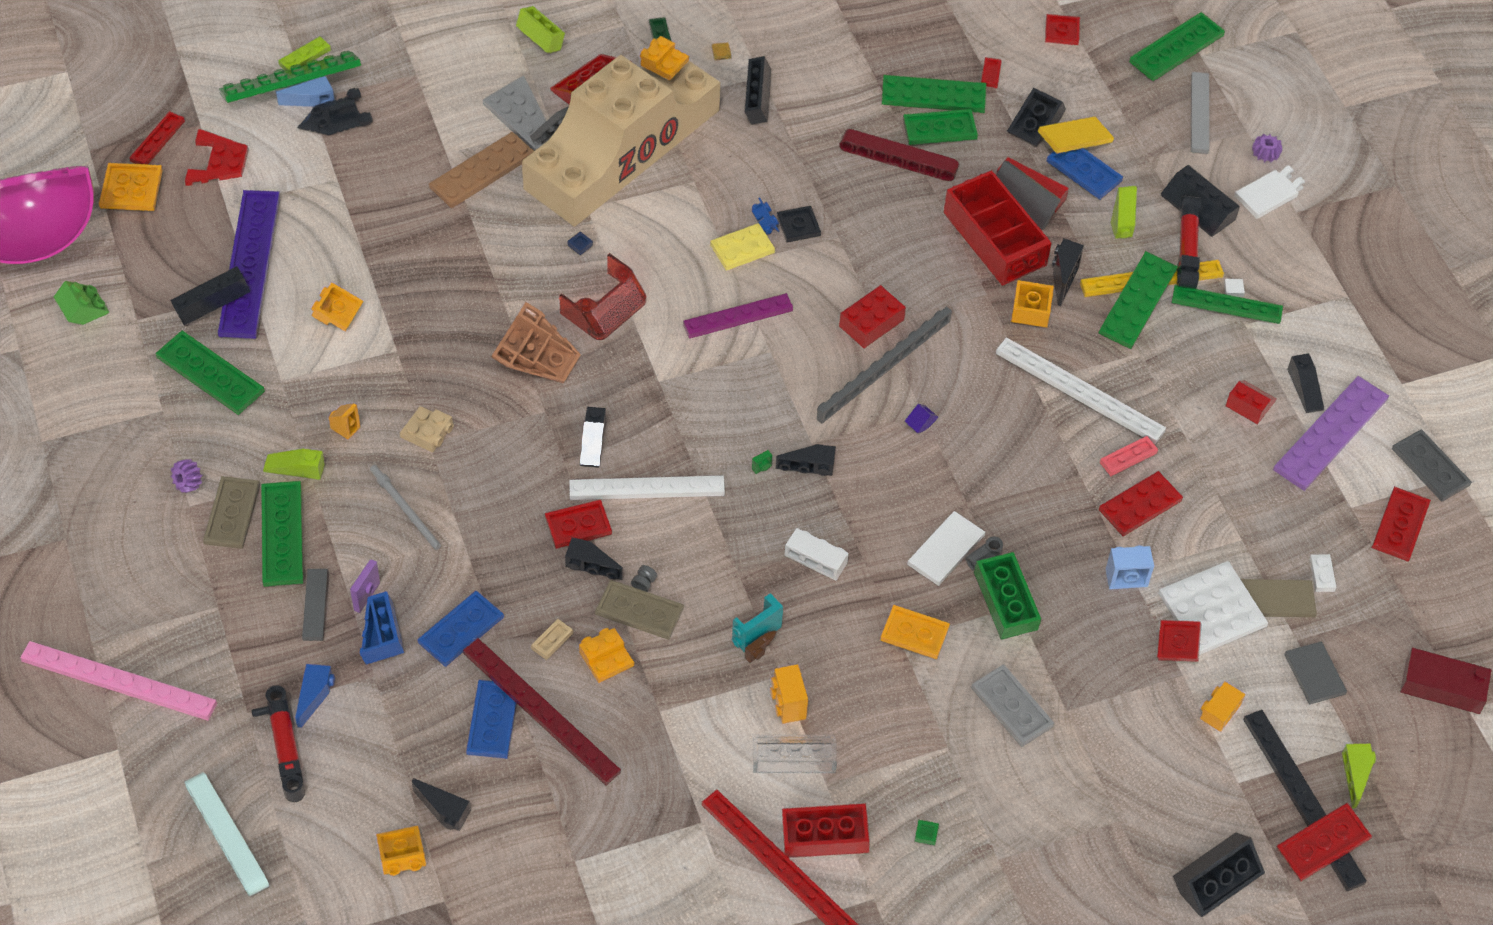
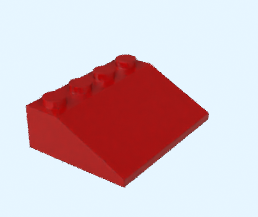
(577, 78)

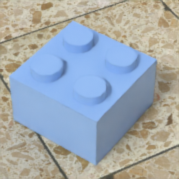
(1129, 567)

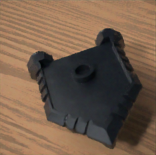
(336, 115)

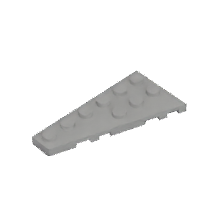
(518, 110)

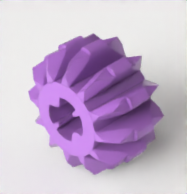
(1267, 148)
(186, 475)

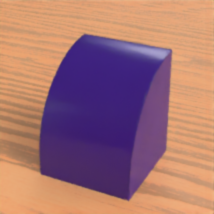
(921, 418)

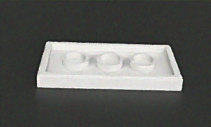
(946, 548)

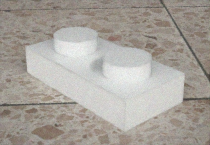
(1322, 573)

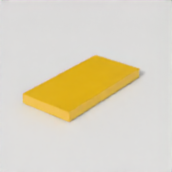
(1075, 134)

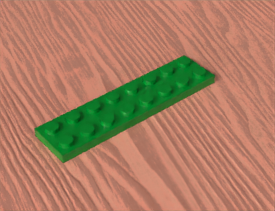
(284, 78)

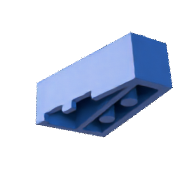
(381, 630)

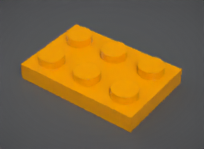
(915, 632)

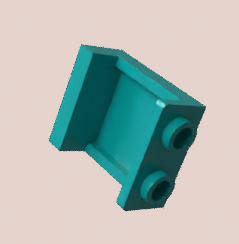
(763, 623)

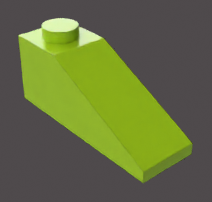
(1124, 212)
(297, 463)
(1357, 764)

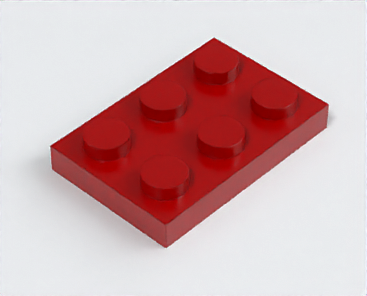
(581, 521)

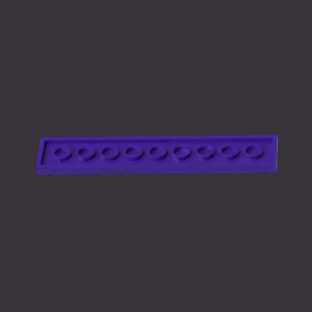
(252, 256)

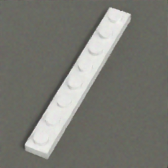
(647, 487)

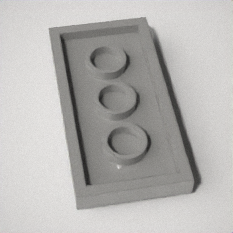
(1012, 705)

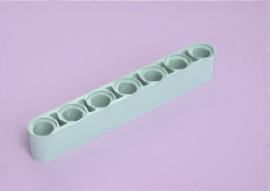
(226, 834)

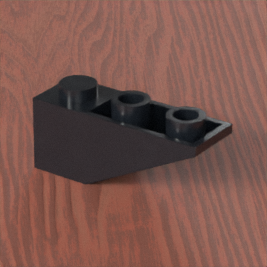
(811, 459)
(589, 558)

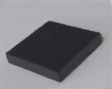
(798, 224)

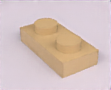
(552, 639)

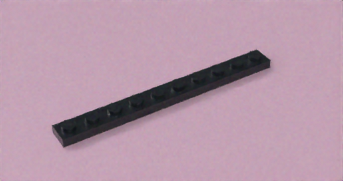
(1298, 790)

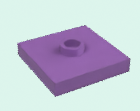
(365, 585)

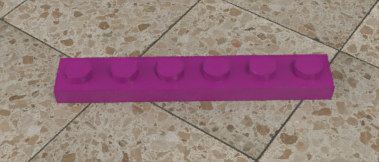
(737, 315)

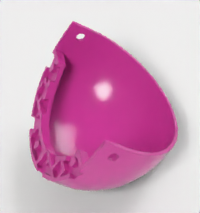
(43, 212)

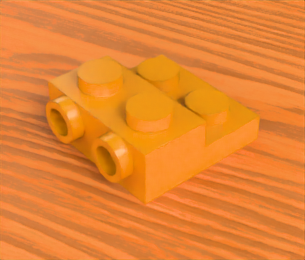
(663, 58)
(336, 306)
(605, 654)
(401, 850)

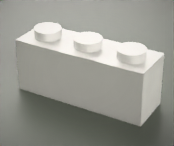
(816, 554)

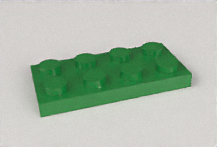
(940, 127)

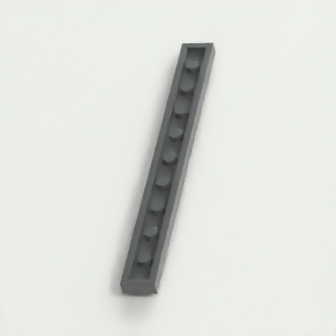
(883, 365)

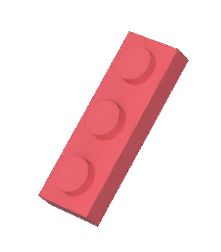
(1128, 456)

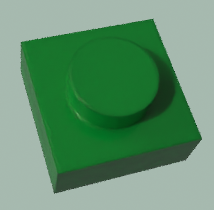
(762, 462)
(926, 832)

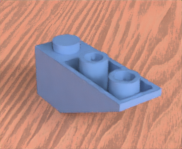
(307, 93)

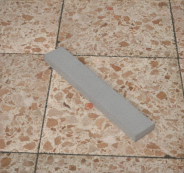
(1200, 112)

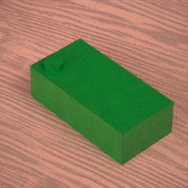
(1007, 595)

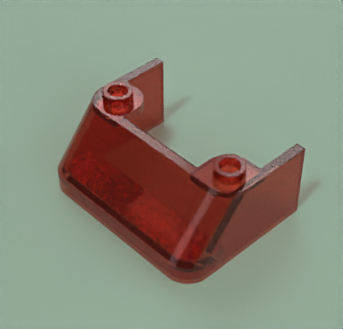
(613, 309)

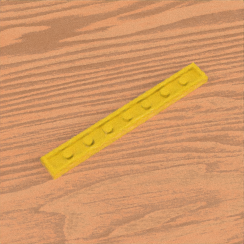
(1117, 282)

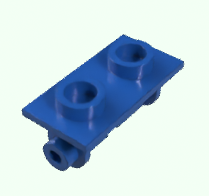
(762, 211)

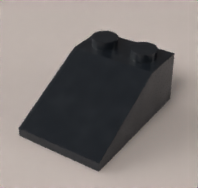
(1035, 112)
(1065, 267)

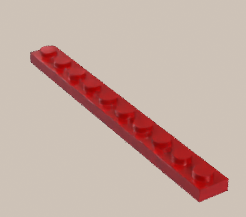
(775, 860)

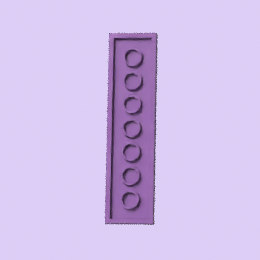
(1330, 433)

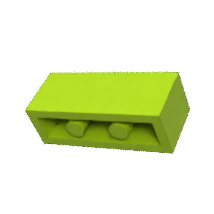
(540, 29)

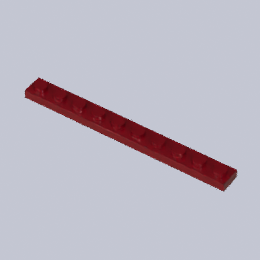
(542, 711)

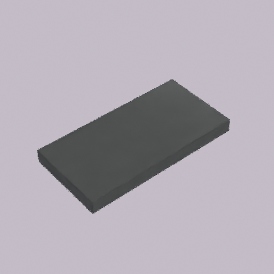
(1031, 195)
(1431, 465)

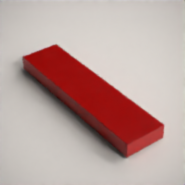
(157, 139)

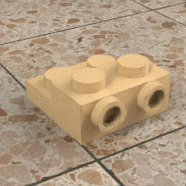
(427, 428)

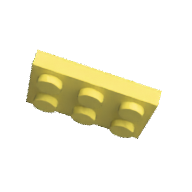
(742, 246)

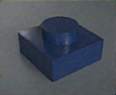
(580, 243)

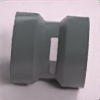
(645, 577)

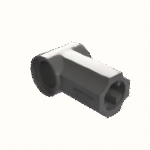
(985, 552)

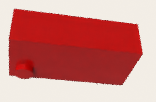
(825, 830)

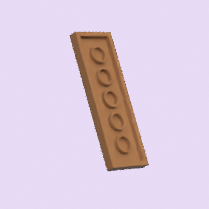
(481, 170)

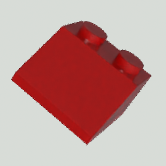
(1249, 401)

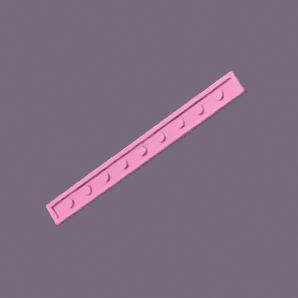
(119, 680)

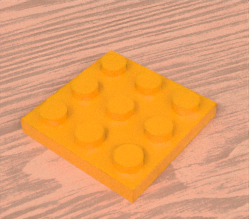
(130, 186)

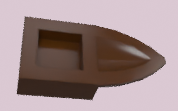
(757, 648)

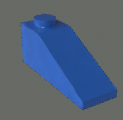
(314, 690)

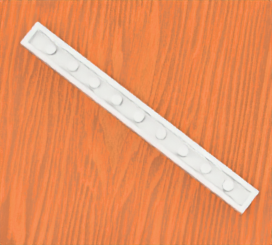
(1080, 390)

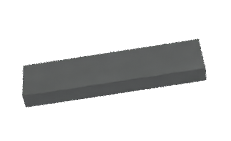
(315, 605)

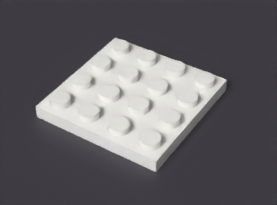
(1217, 601)

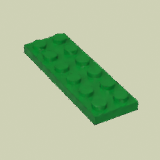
(1177, 46)
(933, 93)
(1138, 300)
(210, 372)
(282, 533)

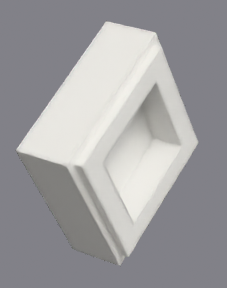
(1234, 287)

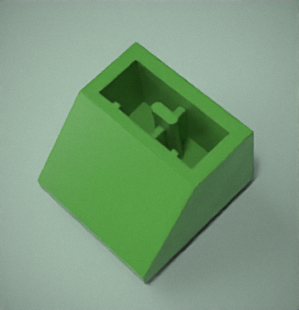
(80, 302)

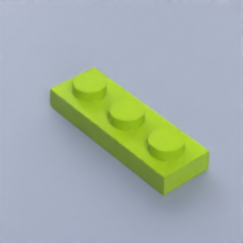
(308, 52)

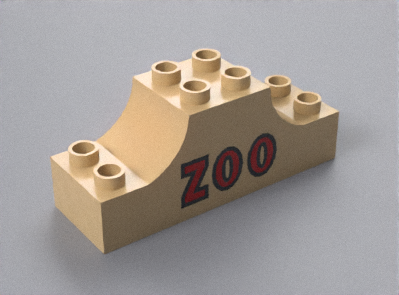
(615, 132)

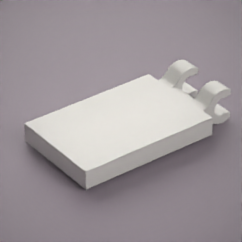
(1269, 192)

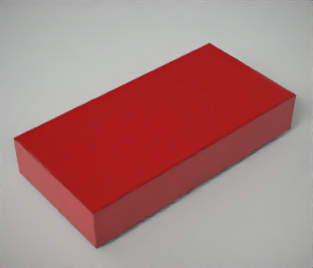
(991, 72)

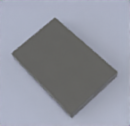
(1315, 672)

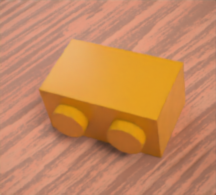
(1222, 706)

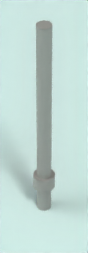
(384, 481)

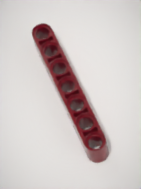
(899, 155)

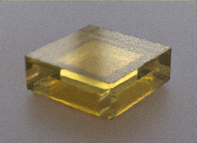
(721, 51)

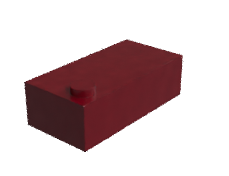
(1446, 680)

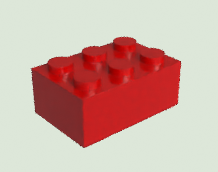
(872, 316)

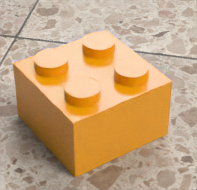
(1032, 303)
(789, 694)

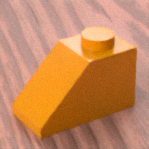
(345, 420)

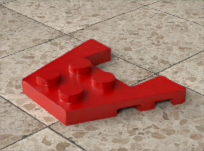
(225, 161)

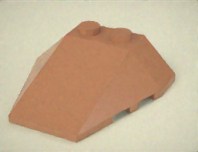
(536, 347)

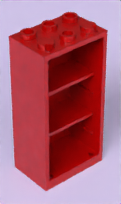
(997, 227)

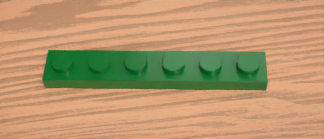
(1227, 304)

